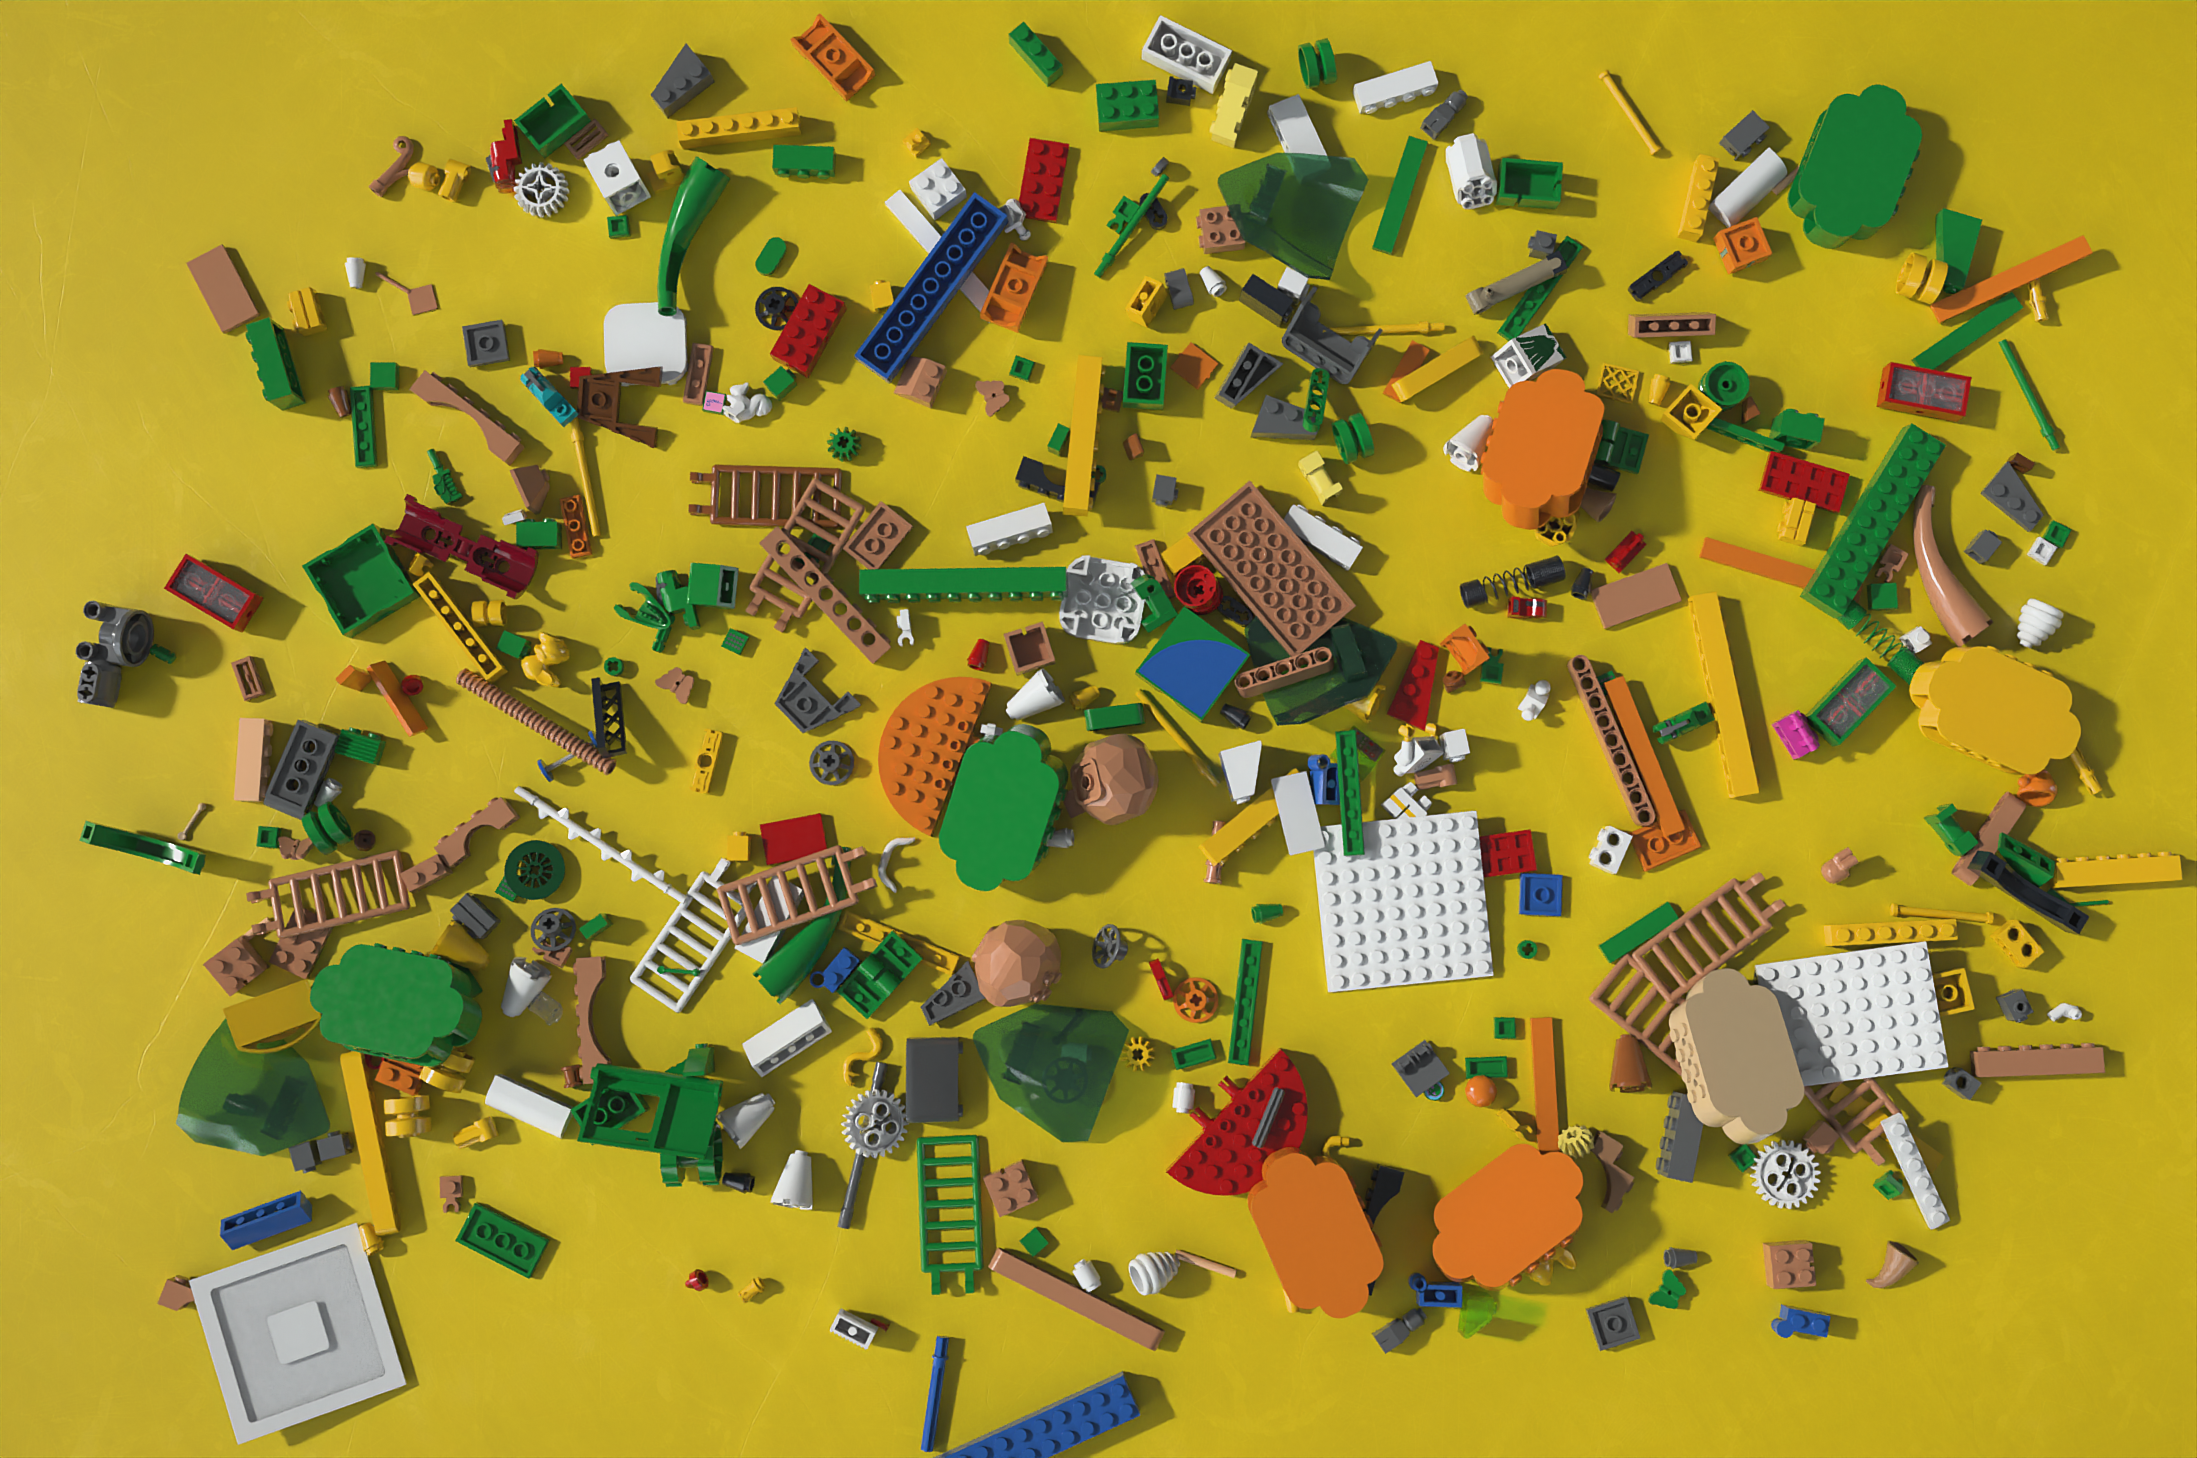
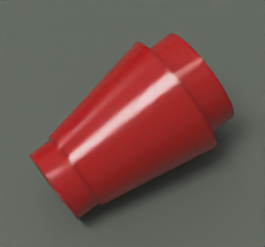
(978, 656)

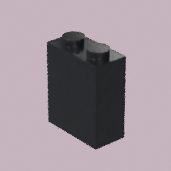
(1266, 301)

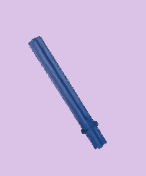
(937, 1376)

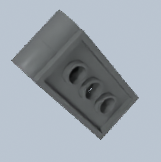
(281, 793)

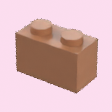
(425, 874)

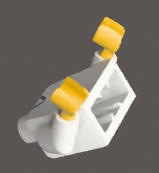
(1418, 751)

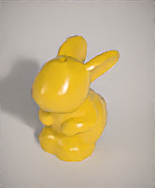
(548, 653)
(1544, 1273)

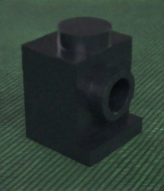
(1177, 97)

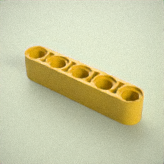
(1437, 368)

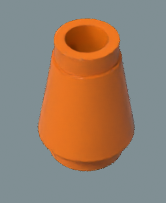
(547, 358)

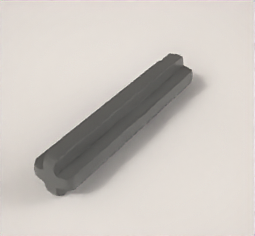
(1268, 1117)

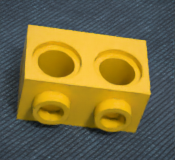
(2014, 947)

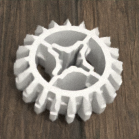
(556, 192)

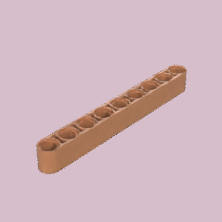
(1611, 751)
(1076, 1299)

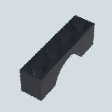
(1032, 476)

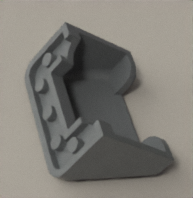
(932, 1079)

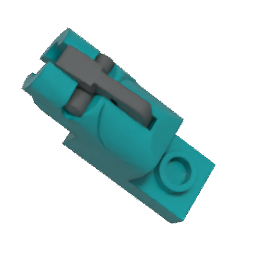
(548, 396)

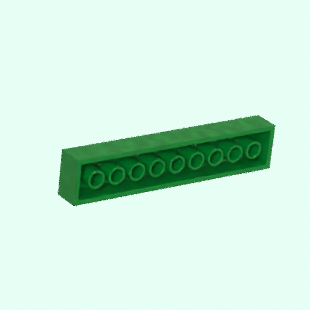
(1872, 521)
(963, 584)

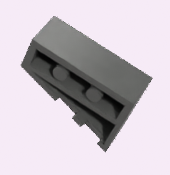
(681, 82)
(1246, 374)
(1281, 420)

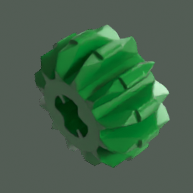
(851, 442)

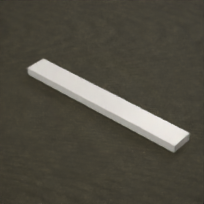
(928, 238)

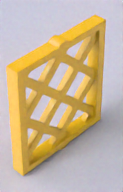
(1617, 383)

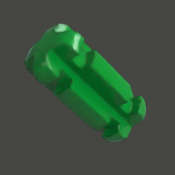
(163, 653)

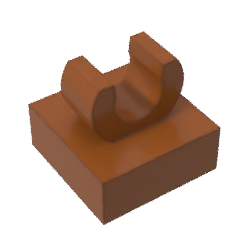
(1112, 399)

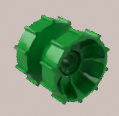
(710, 1169)

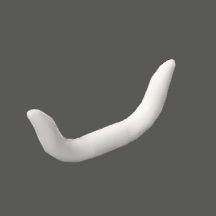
(885, 859)

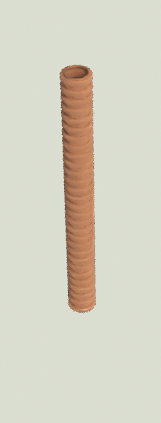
(530, 718)

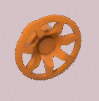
(1195, 1000)

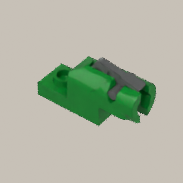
(675, 598)
(1683, 722)

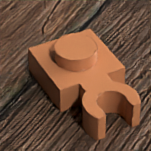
(1892, 561)
(557, 957)
(451, 1188)

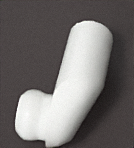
(2066, 1010)

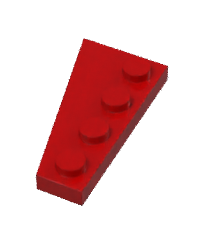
(1415, 689)

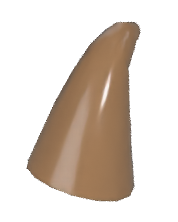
(1597, 503)
(1896, 1265)

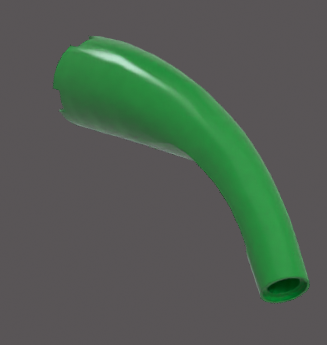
(692, 204)
(796, 959)

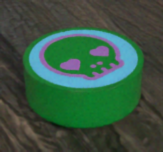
(1435, 1092)

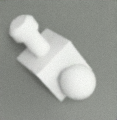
(1015, 217)
(1535, 700)

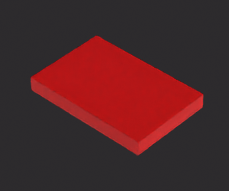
(793, 838)

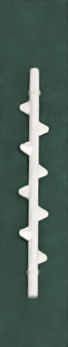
(606, 850)

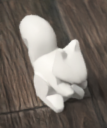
(743, 407)

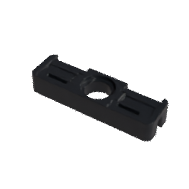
(1646, 283)

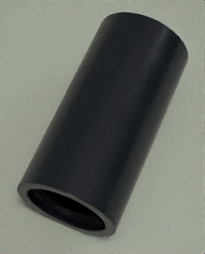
(1604, 477)

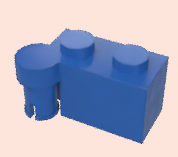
(1435, 1293)
(1800, 1321)

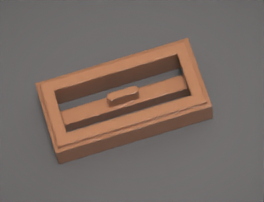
(585, 140)
(261, 691)

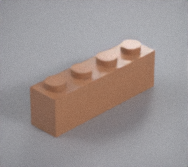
(1671, 324)

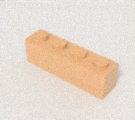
(253, 759)

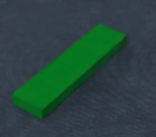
(363, 426)
(1745, 436)
(1638, 932)

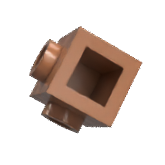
(1820, 1138)

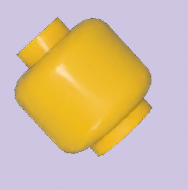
(423, 176)

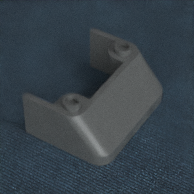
(1325, 349)

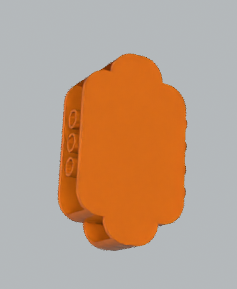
(1542, 448)
(1508, 1217)
(1316, 1232)

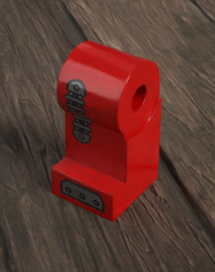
(1526, 608)

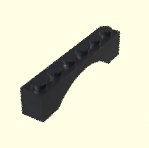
(2007, 880)
(1385, 1186)

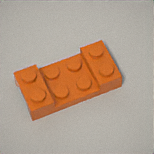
(834, 58)
(1013, 288)
(1466, 648)
(400, 1076)

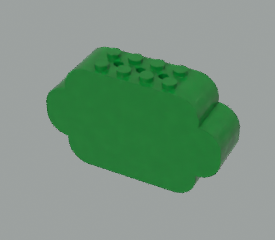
(1855, 167)
(1003, 807)
(396, 1004)

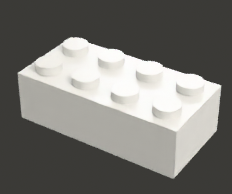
(1186, 54)

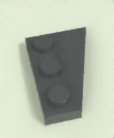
(2012, 497)
(954, 996)

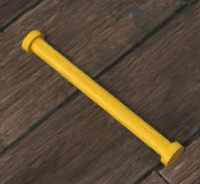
(1605, 76)
(1987, 918)

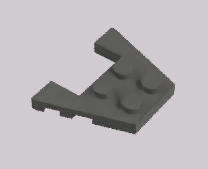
(803, 702)

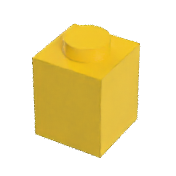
(882, 296)
(739, 847)

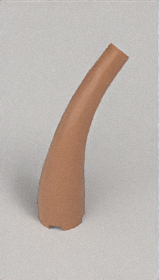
(1949, 598)

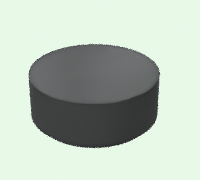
(1160, 167)

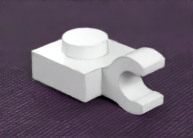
(905, 623)
(991, 729)

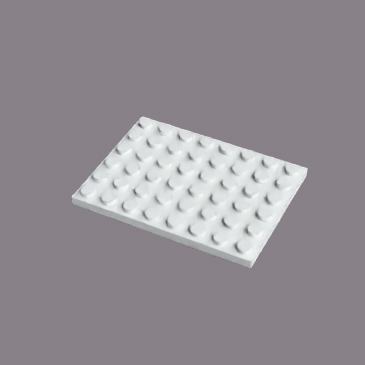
(1859, 1012)

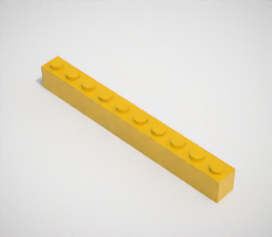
(1723, 695)

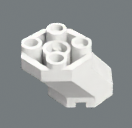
(1471, 171)

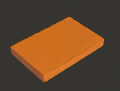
(1655, 849)

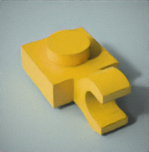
(1509, 1119)

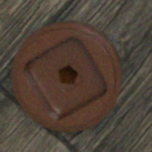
(364, 840)

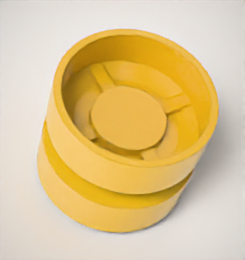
(1921, 277)
(445, 1075)
(408, 1120)

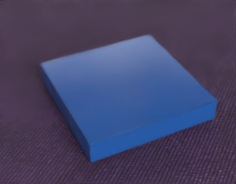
(1540, 894)

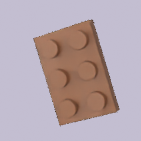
(877, 537)
(300, 952)

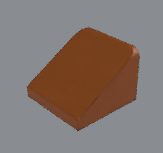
(1749, 410)
(1133, 447)

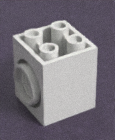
(617, 177)

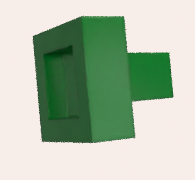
(1888, 1185)

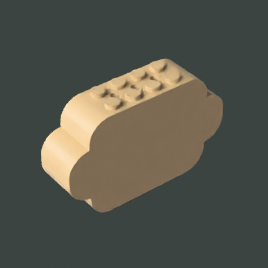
(1736, 1056)

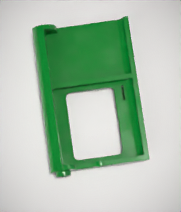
(682, 1117)

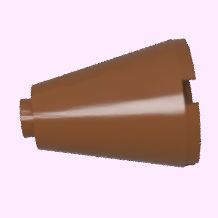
(1629, 1067)

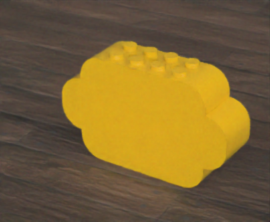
(1995, 709)

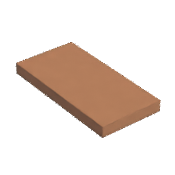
(223, 289)
(1635, 595)

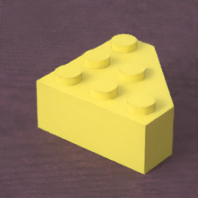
(1233, 104)

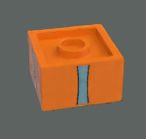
(1742, 245)

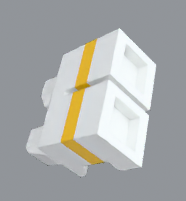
(1402, 798)

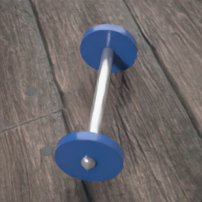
(546, 770)

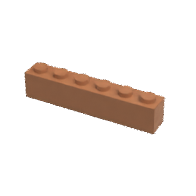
(2038, 1061)

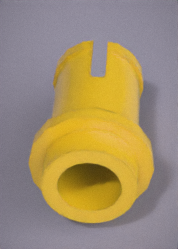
(756, 1286)

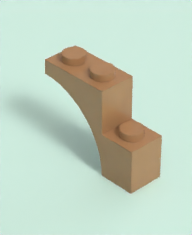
(1618, 1180)

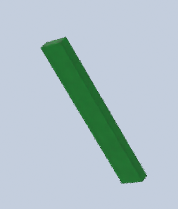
(1399, 195)
(1536, 295)
(1968, 332)
(1349, 793)
(1245, 1002)

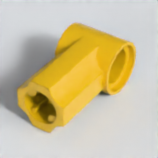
(455, 175)
(479, 1131)

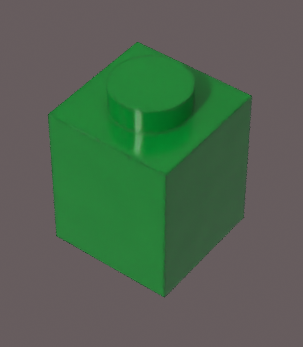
(780, 382)
(514, 645)

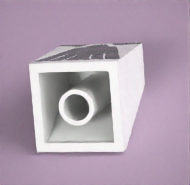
(1528, 355)

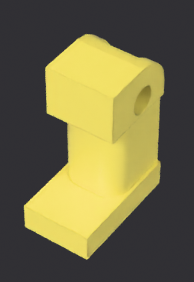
(1313, 469)

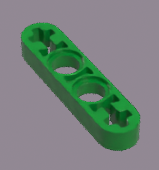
(1318, 400)

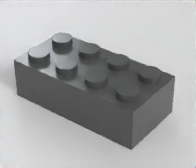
(1680, 1140)

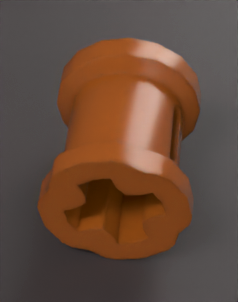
(571, 1076)

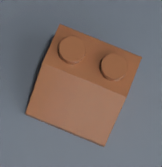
(921, 381)

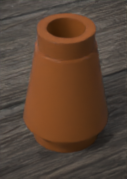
(339, 398)

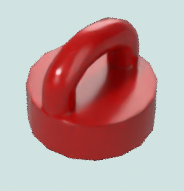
(412, 685)
(697, 1280)

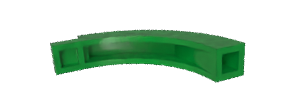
(143, 846)

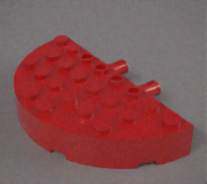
(1223, 1154)

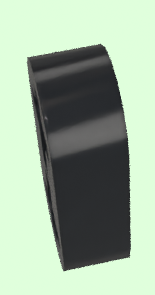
(1158, 209)
(1237, 606)

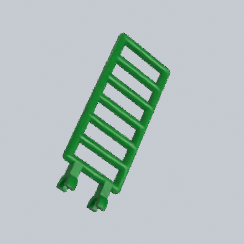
(974, 1202)

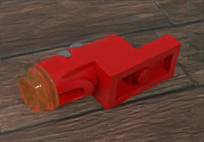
(504, 157)

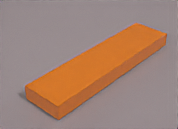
(396, 698)

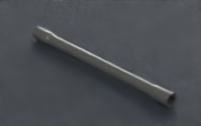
(847, 1209)

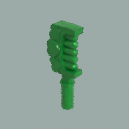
(443, 482)

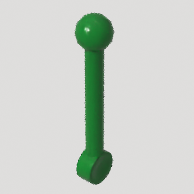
(661, 970)

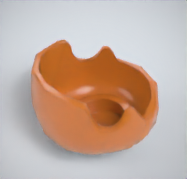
(1480, 1091)

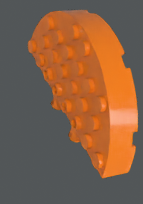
(927, 745)

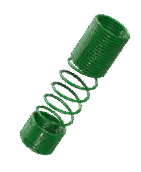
(1903, 662)

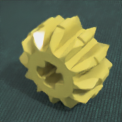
(1576, 1141)

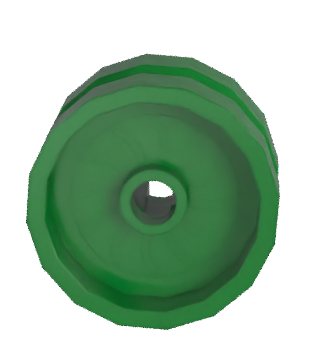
(1317, 63)
(1725, 384)
(1353, 438)
(327, 828)

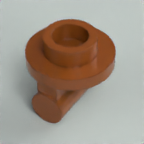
(1453, 680)

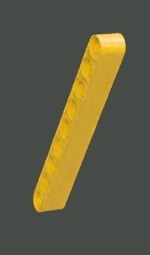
(370, 1144)

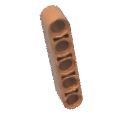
(1291, 664)
(1999, 820)

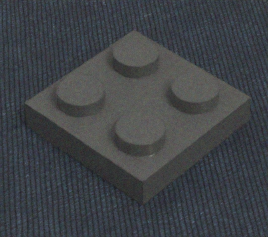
(486, 343)
(1612, 1323)

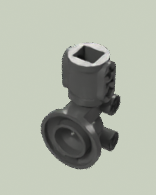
(123, 641)

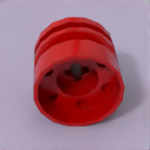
(1196, 579)

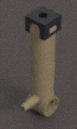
(1485, 297)

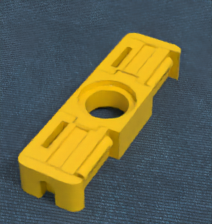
(711, 748)

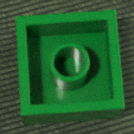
(384, 375)
(1058, 439)
(1882, 596)
(596, 926)

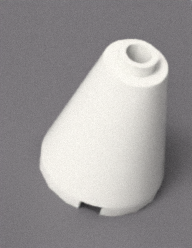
(1470, 443)
(1035, 697)
(523, 985)
(746, 1117)
(795, 1183)

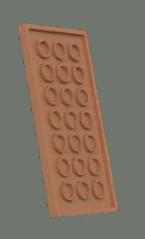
(1271, 569)

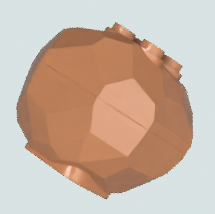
(1115, 778)
(1017, 963)

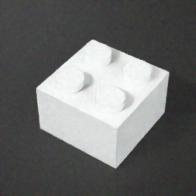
(938, 189)

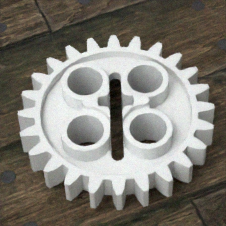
(883, 1139)
(1802, 1183)

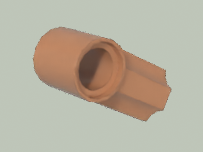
(1440, 776)

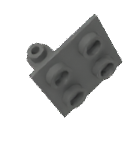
(1420, 1068)

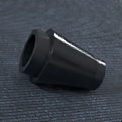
(1582, 586)
(1236, 716)
(739, 1181)

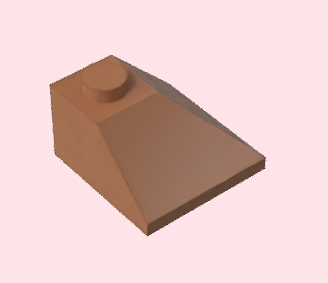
(532, 486)

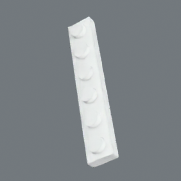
(1915, 1171)

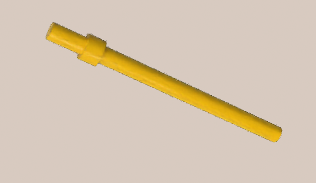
(1423, 328)
(578, 439)
(1204, 768)

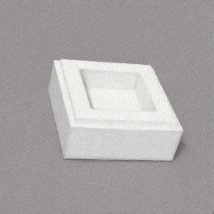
(1680, 352)
(514, 516)
(2042, 551)

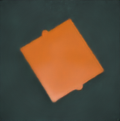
(1194, 365)

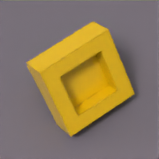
(916, 142)
(416, 564)

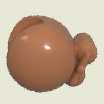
(1838, 867)

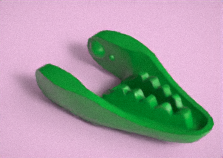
(649, 614)

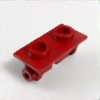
(1625, 551)

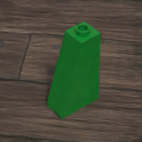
(1955, 245)

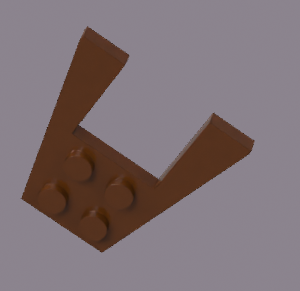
(600, 401)

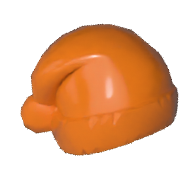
(2037, 789)

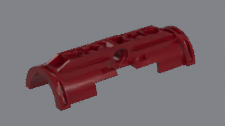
(420, 519)

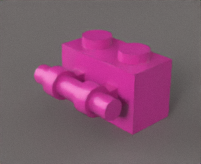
(1796, 734)

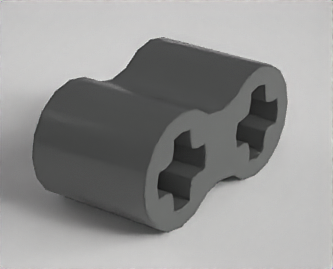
(1178, 288)

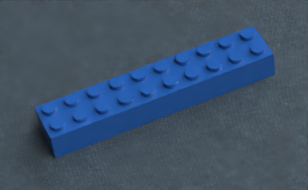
(932, 288)
(1058, 1424)

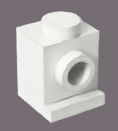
(1919, 639)

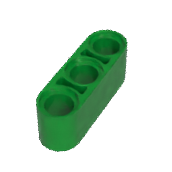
(1114, 717)

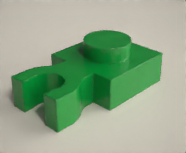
(1124, 213)
(1492, 670)

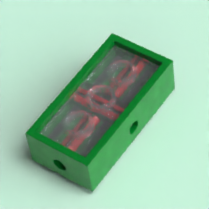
(1849, 702)

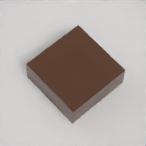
(2020, 463)

